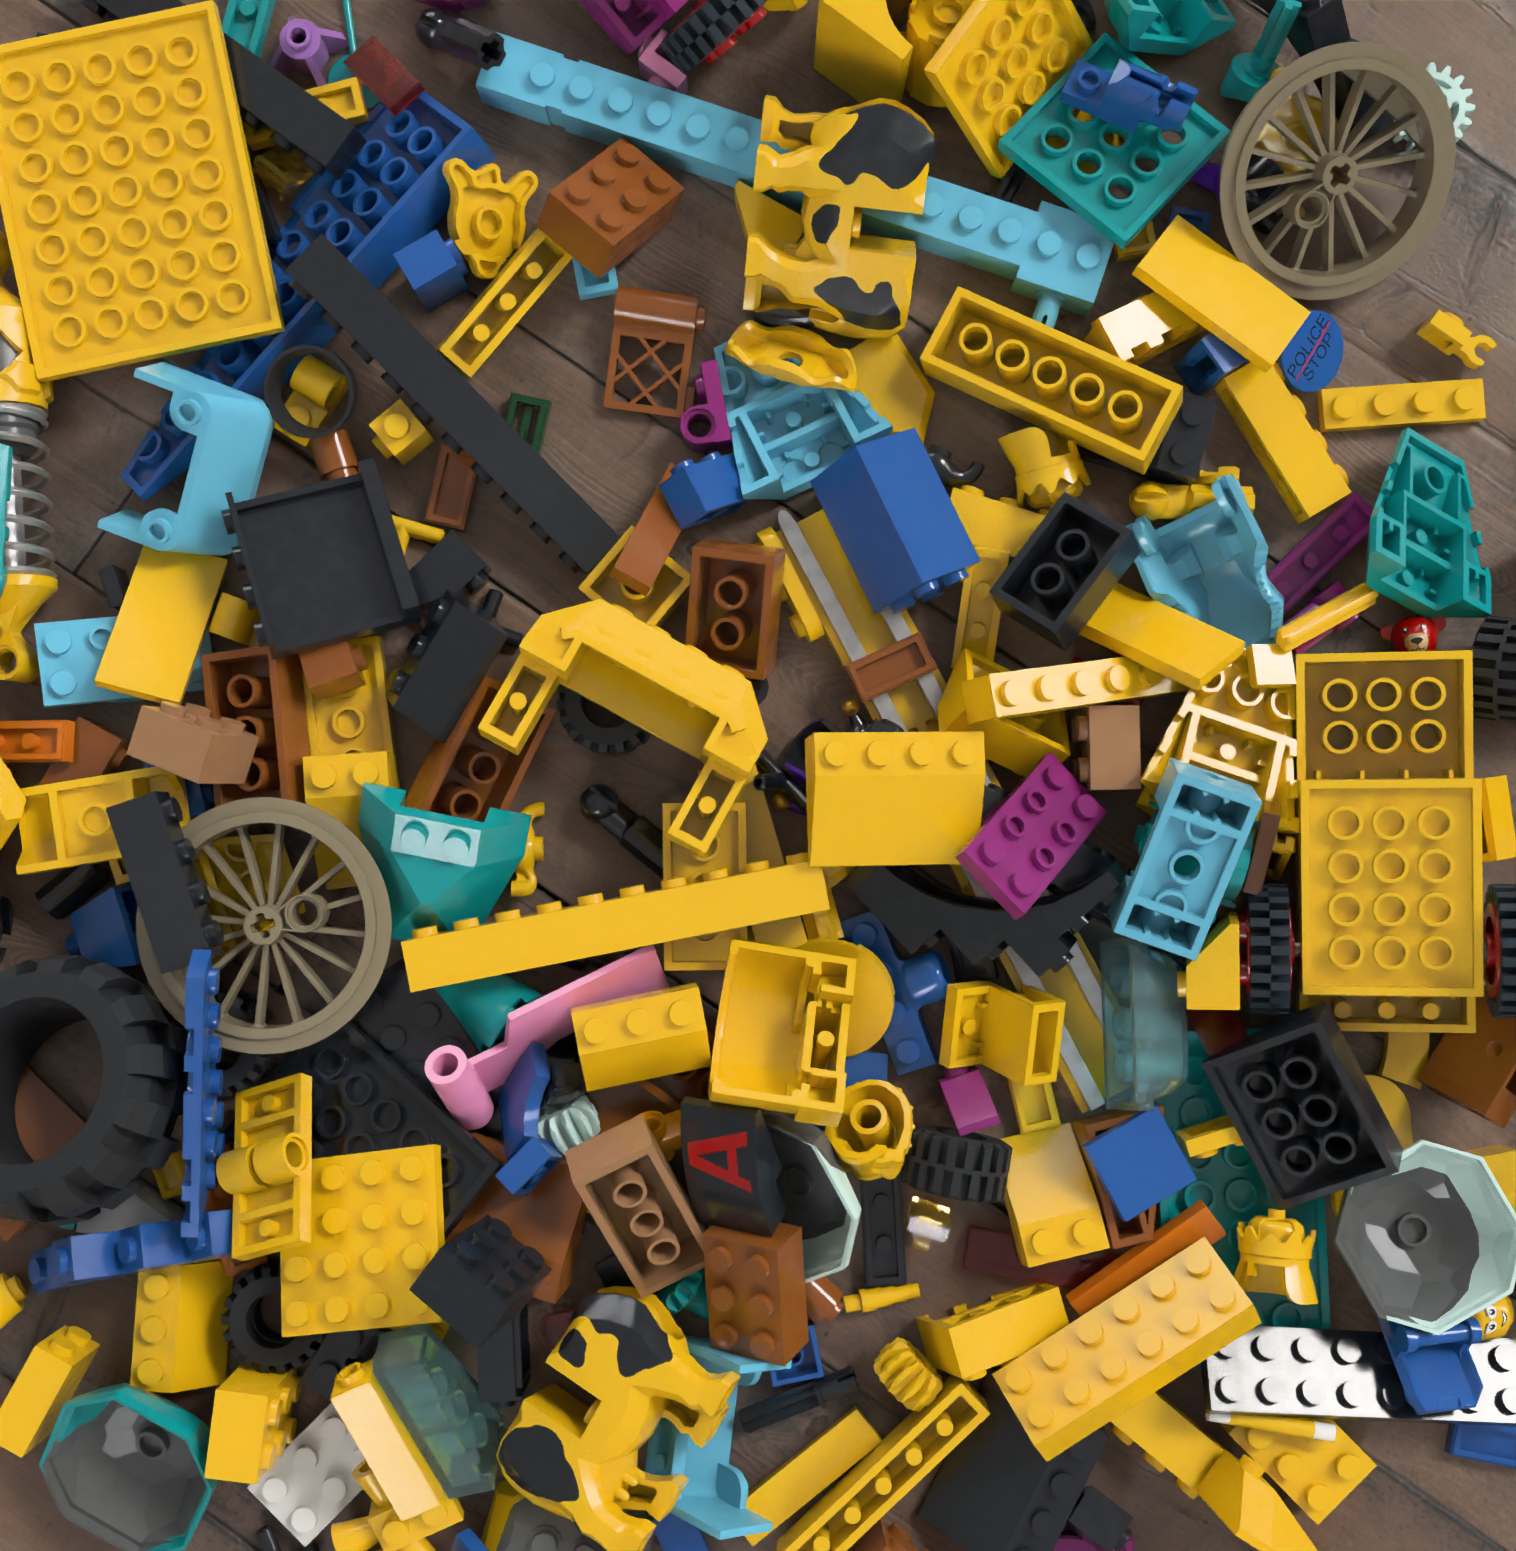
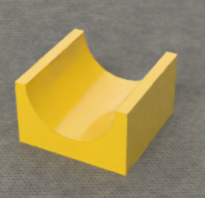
(862, 47)

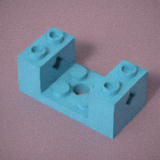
(1197, 817)

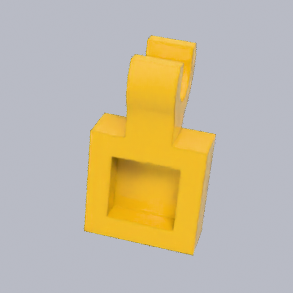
(1450, 336)

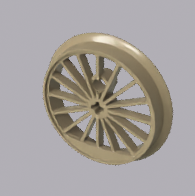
(1419, 109)
(258, 1036)

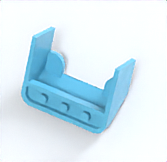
(227, 457)
(715, 1490)

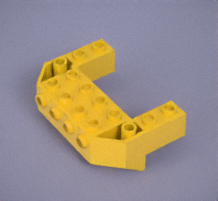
(651, 684)

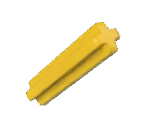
(1325, 617)

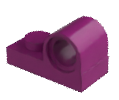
(713, 413)

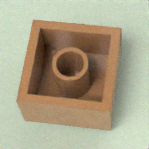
(193, 743)
(1106, 748)

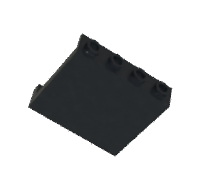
(322, 563)

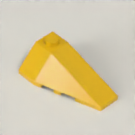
(1251, 1505)

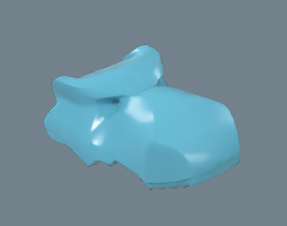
(1213, 566)

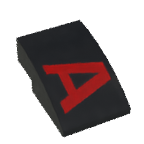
(730, 1166)

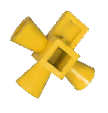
(384, 1524)

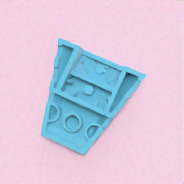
(789, 431)

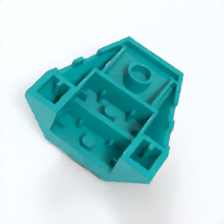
(1168, 25)
(1423, 535)
(439, 863)

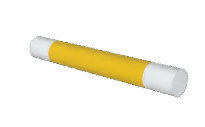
(1282, 1425)

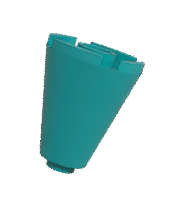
(484, 1005)

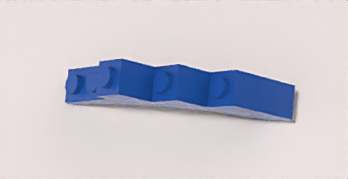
(128, 1251)

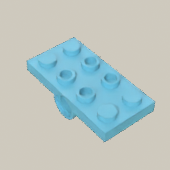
(72, 655)

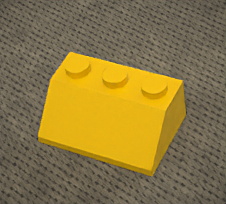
(1008, 742)
(641, 1036)
(180, 1328)

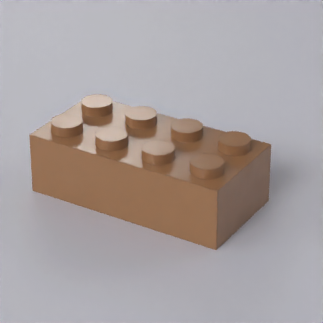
(638, 1204)

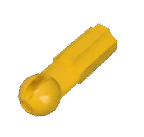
(1174, 500)

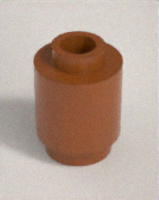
(334, 455)
(823, 1300)

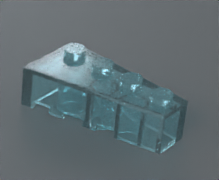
(440, 1409)

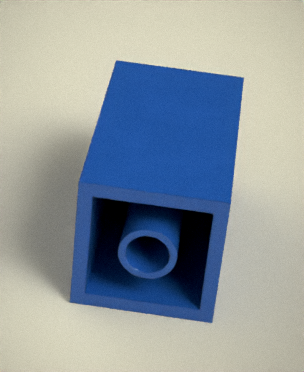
(895, 521)

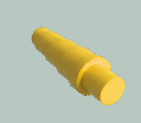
(878, 1297)

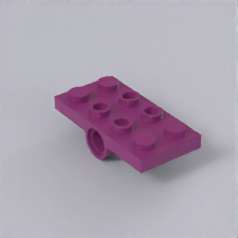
(1031, 835)

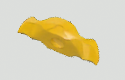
(766, 347)

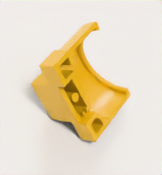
(765, 1045)

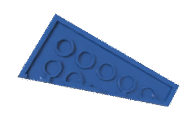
(200, 1107)

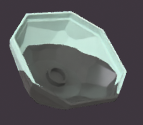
(815, 1195)
(1430, 1238)

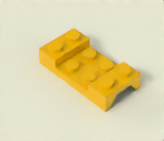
(69, 823)

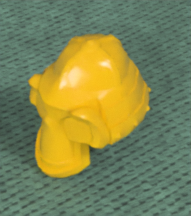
(873, 1130)

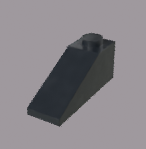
(451, 567)

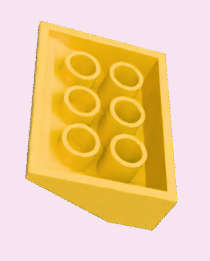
(892, 797)

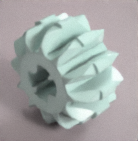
(569, 1124)

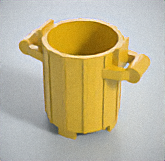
(926, 30)

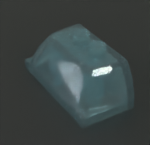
(1141, 1025)

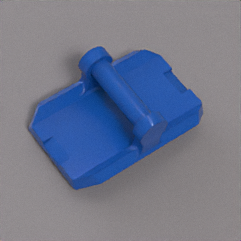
(1435, 1368)

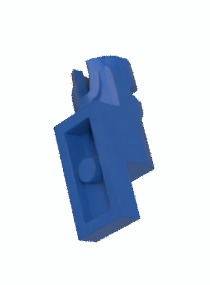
(1128, 95)

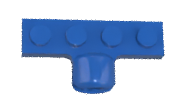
(916, 984)

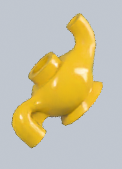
(526, 878)

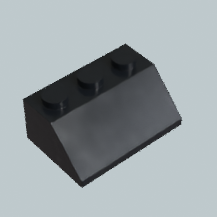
(445, 664)

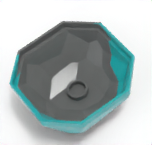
(129, 1468)

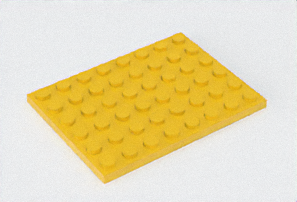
(131, 194)

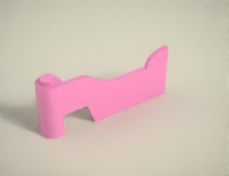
(466, 1082)

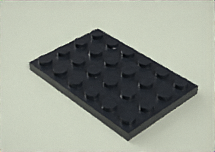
(373, 1105)

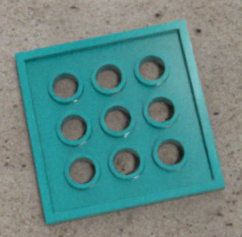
(1116, 166)

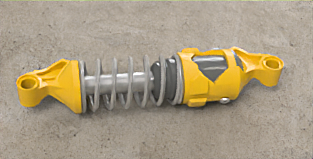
(22, 419)

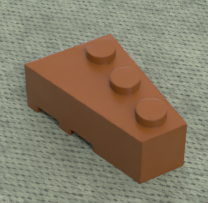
(1118, 1231)

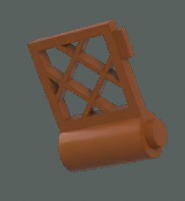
(658, 318)

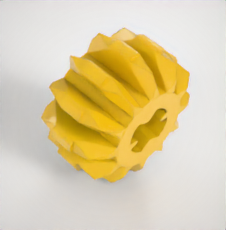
(908, 1374)

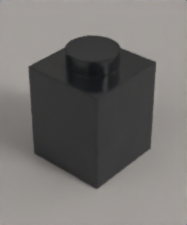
(1099, 1521)

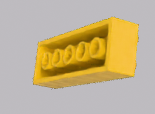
(1052, 380)
(1126, 1348)

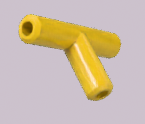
(408, 528)

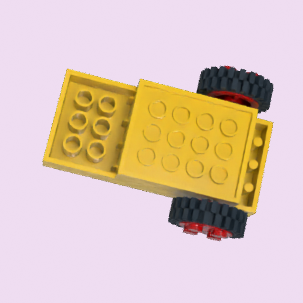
(1384, 855)

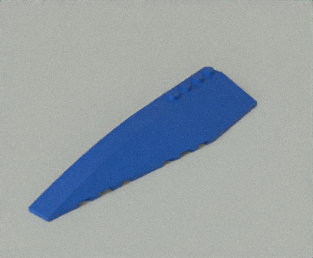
(374, 210)

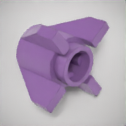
(306, 48)

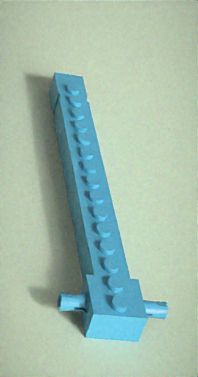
(1045, 252)

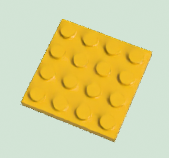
(1002, 64)
(371, 1238)

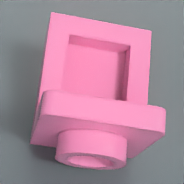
(656, 68)

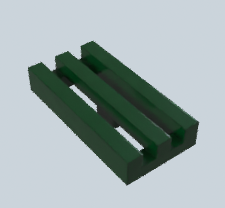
(531, 403)

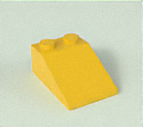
(335, 788)
(1051, 1198)

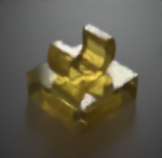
(282, 172)
(927, 1222)

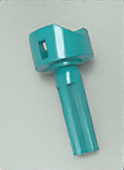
(1253, 69)

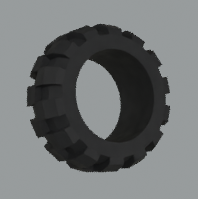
(136, 1098)

